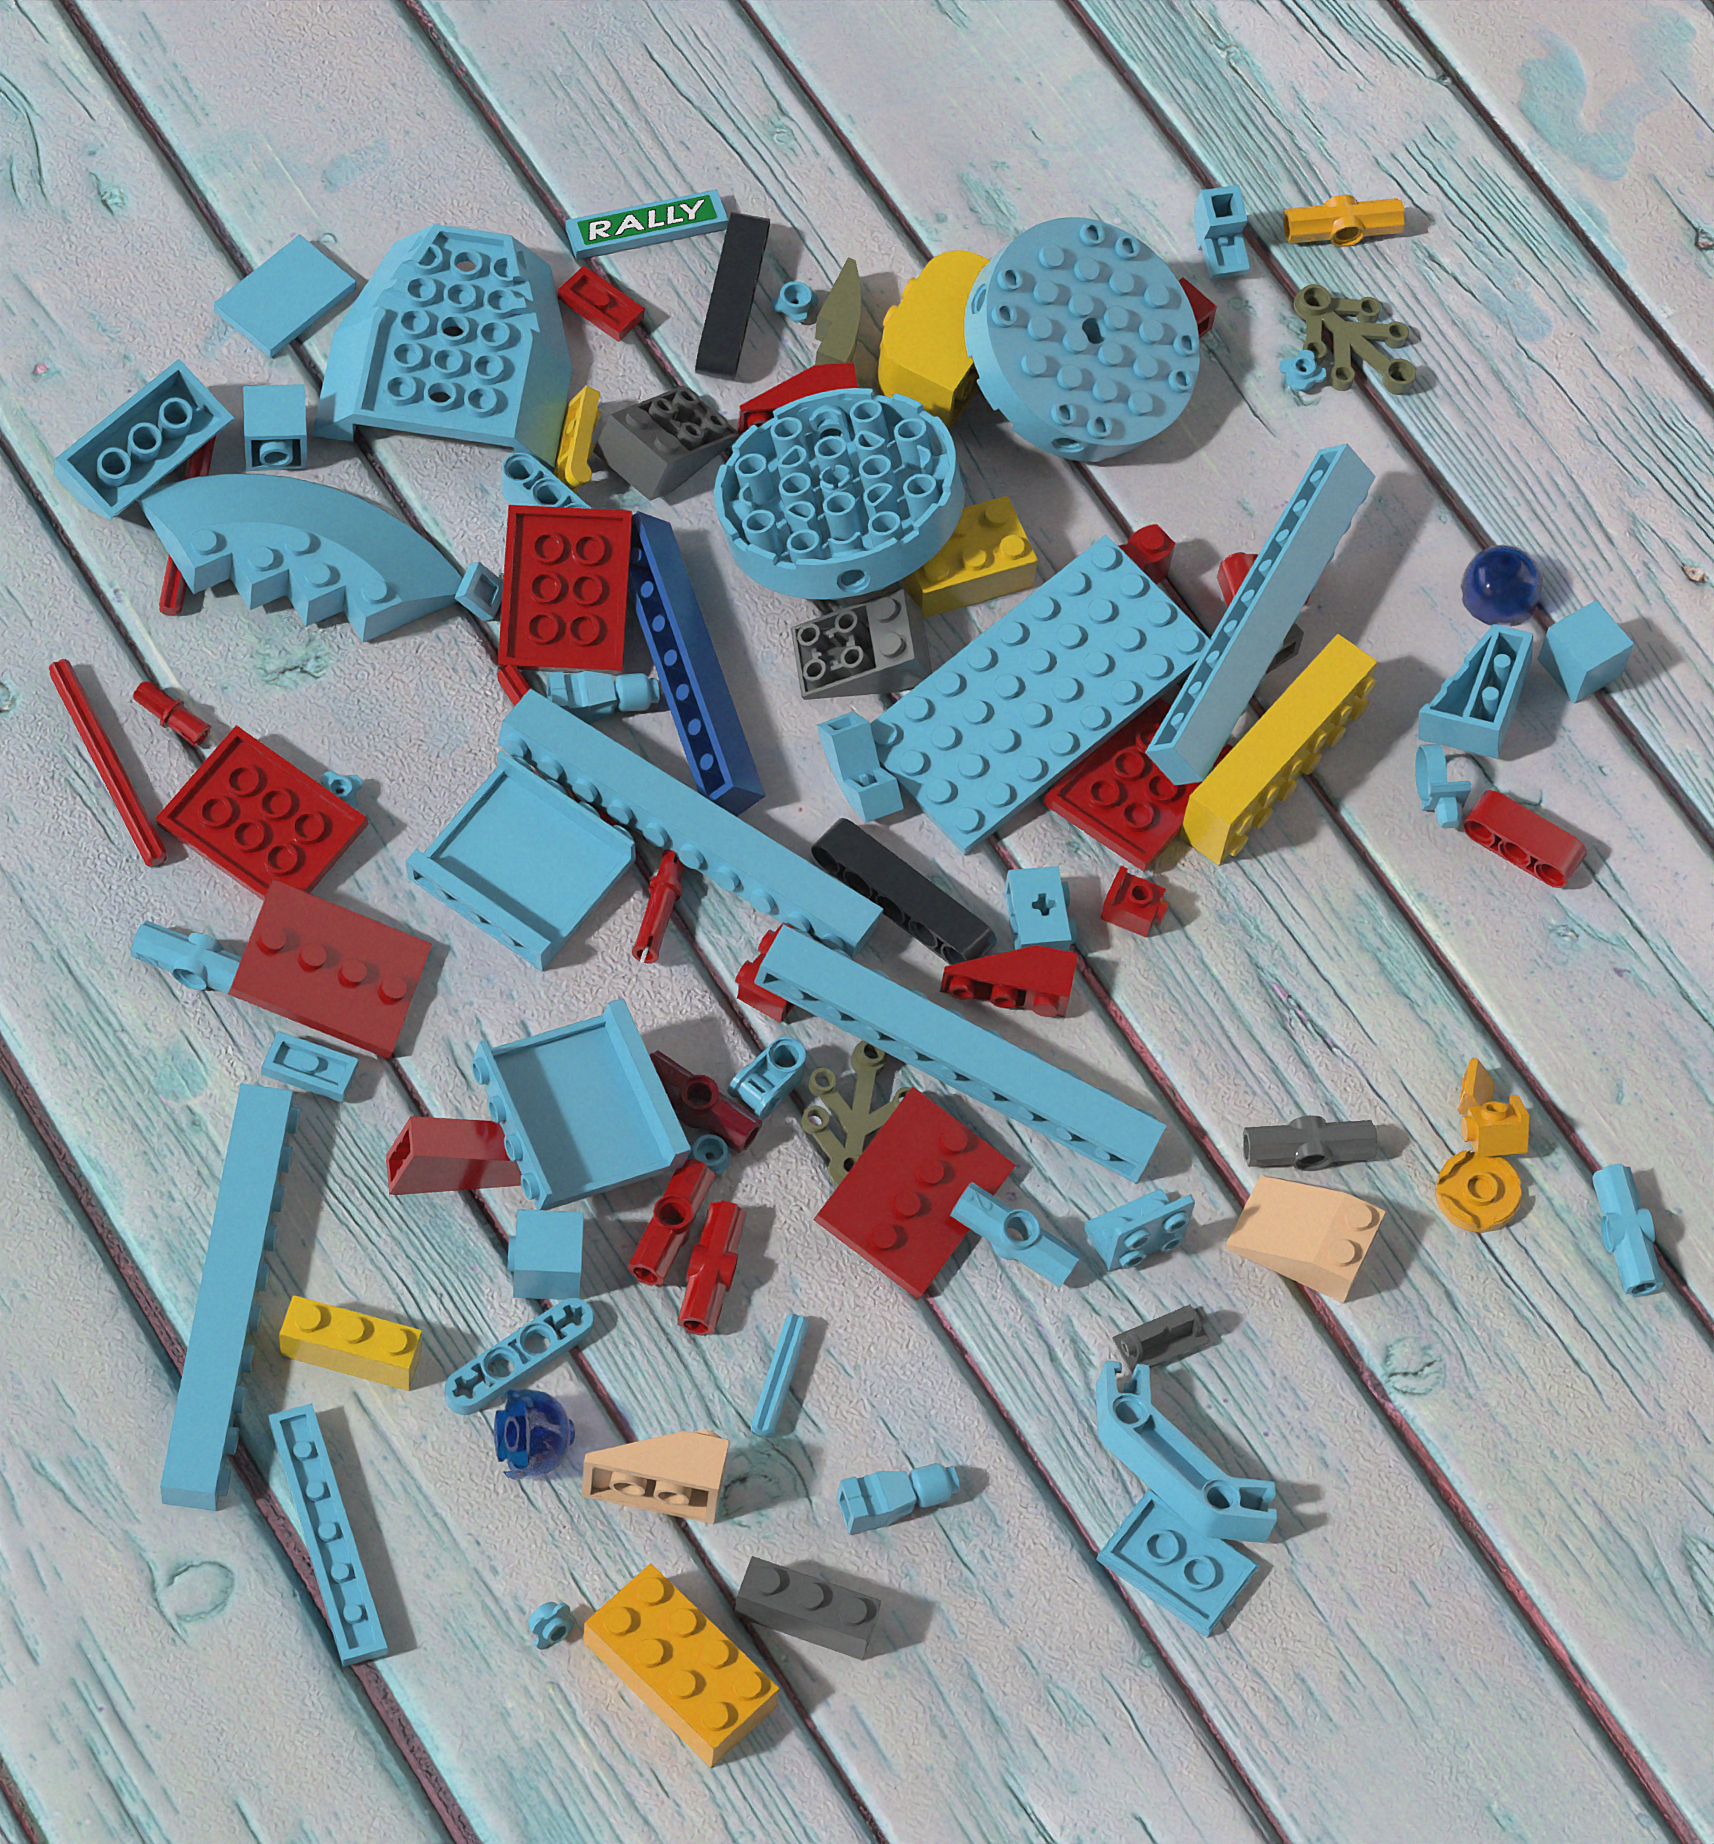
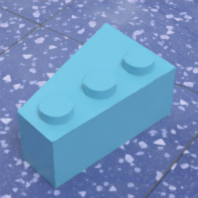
(1481, 696)

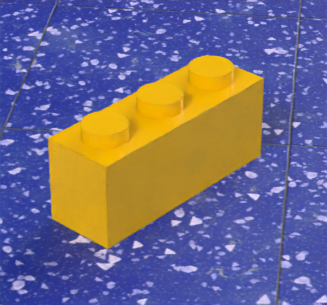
(350, 1343)

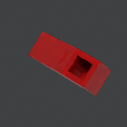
(806, 383)
(1023, 978)

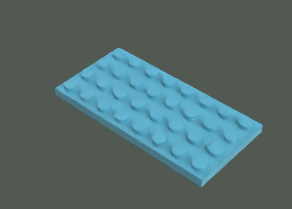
(1036, 694)

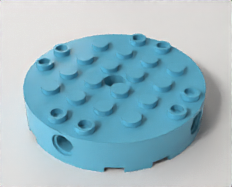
(1082, 339)
(839, 494)

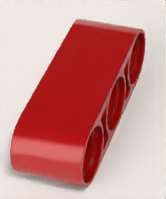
(1524, 839)

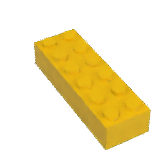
(1279, 750)

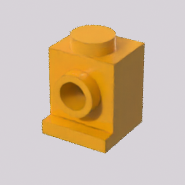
(1497, 1128)

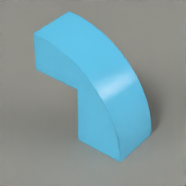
(856, 767)

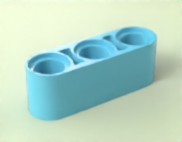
(538, 484)

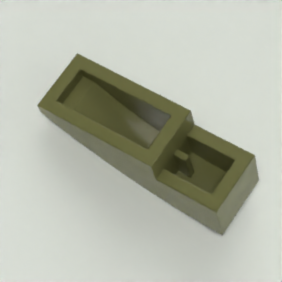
(840, 318)

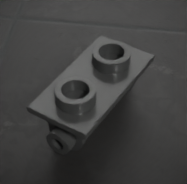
(1163, 1338)

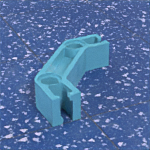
(1176, 1466)

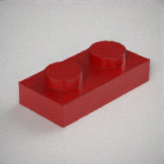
(601, 303)

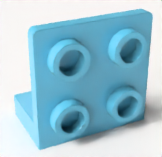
(1139, 1228)

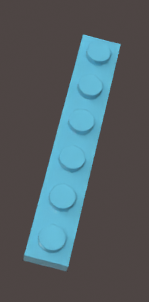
(327, 1535)

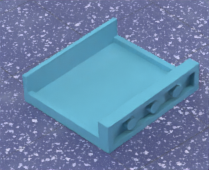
(524, 861)
(581, 1108)

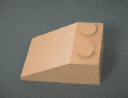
(1307, 1234)
(663, 1474)

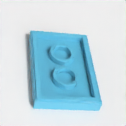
(284, 296)
(1176, 1565)

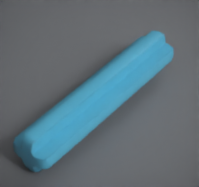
(779, 1375)

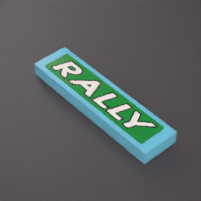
(646, 224)

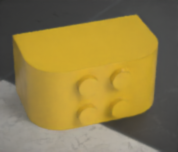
(925, 338)

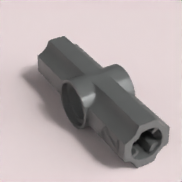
(1309, 1143)

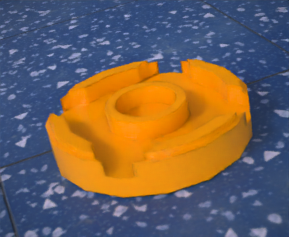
(1478, 1191)

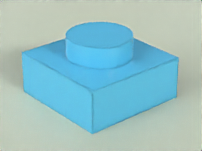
(480, 591)

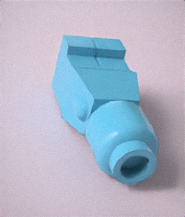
(595, 695)
(890, 1495)

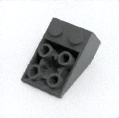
(663, 441)
(863, 649)

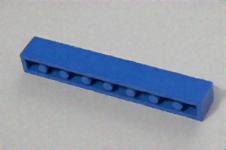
(689, 669)

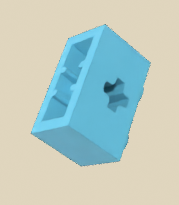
(1037, 892)

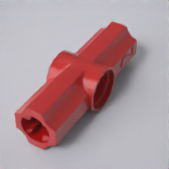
(663, 1241)
(712, 1268)

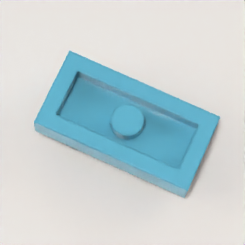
(310, 1066)

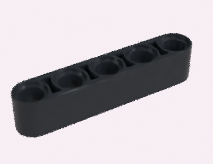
(732, 296)
(902, 893)

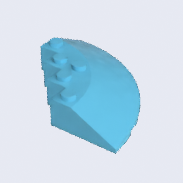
(301, 543)

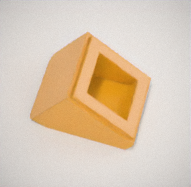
(1476, 1086)

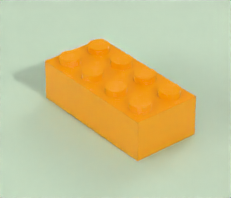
(680, 1665)

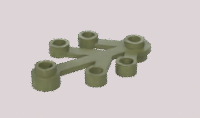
(1353, 336)
(855, 1121)

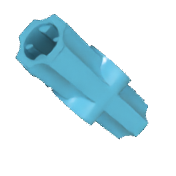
(192, 960)
(1627, 1230)
(1038, 1249)

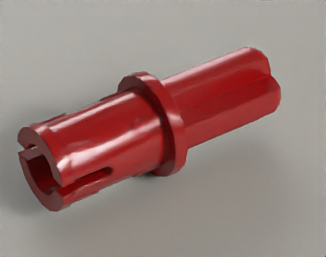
(172, 713)

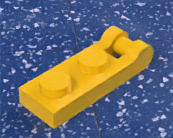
(575, 440)

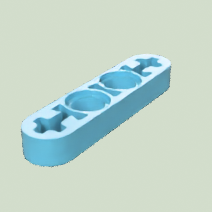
(515, 1351)

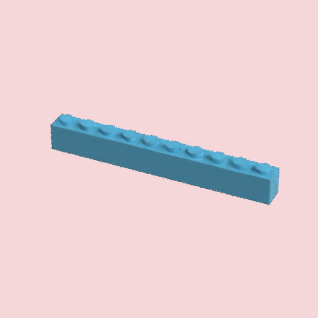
(1260, 615)
(687, 823)
(960, 1053)
(228, 1299)

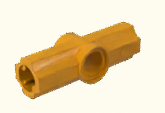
(1343, 220)

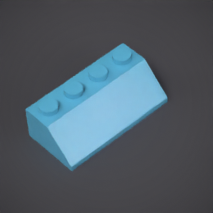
(141, 442)

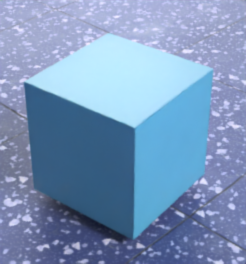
(275, 427)
(1585, 651)
(546, 1254)

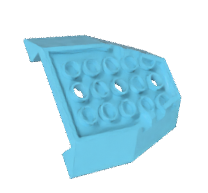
(502, 373)

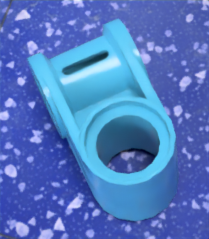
(764, 1082)

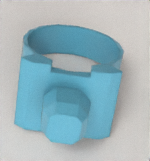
(1435, 791)

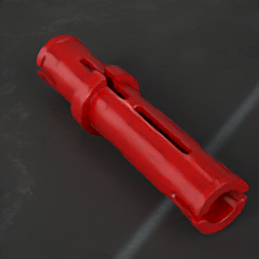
(663, 891)

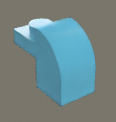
(1218, 231)

